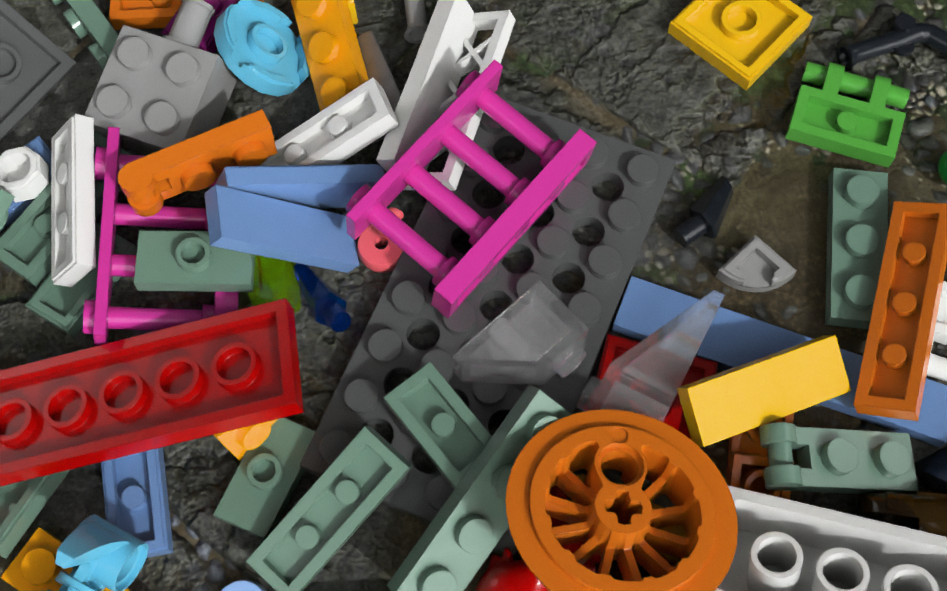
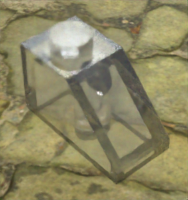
(525, 343)

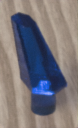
(324, 302)

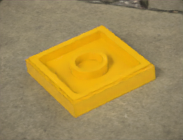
(740, 35)

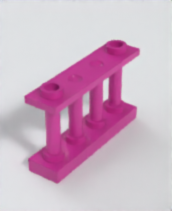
(489, 238)
(98, 313)

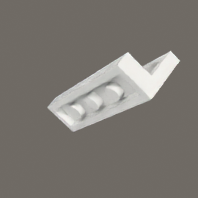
(435, 75)

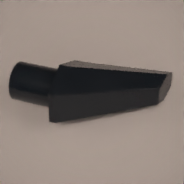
(706, 214)

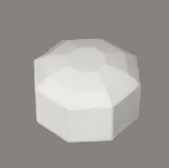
(23, 173)

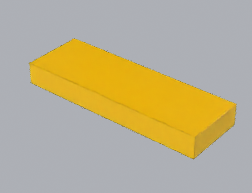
(763, 390)

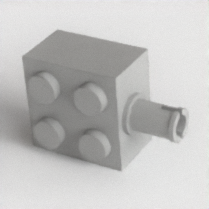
(162, 85)

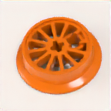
(619, 517)

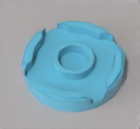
(261, 47)

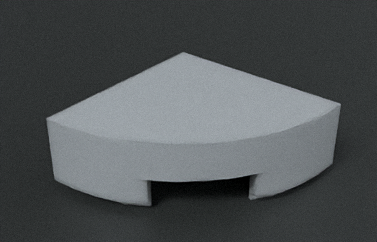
(755, 268)

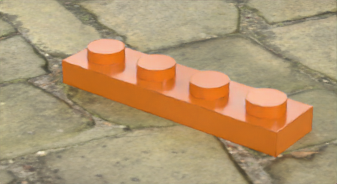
(904, 312)

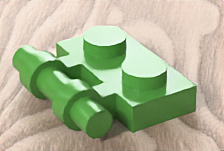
(847, 124)

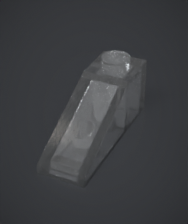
(651, 371)

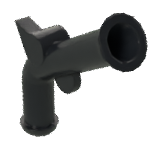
(900, 39)

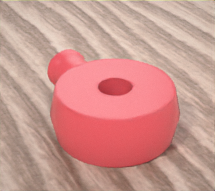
(378, 259)

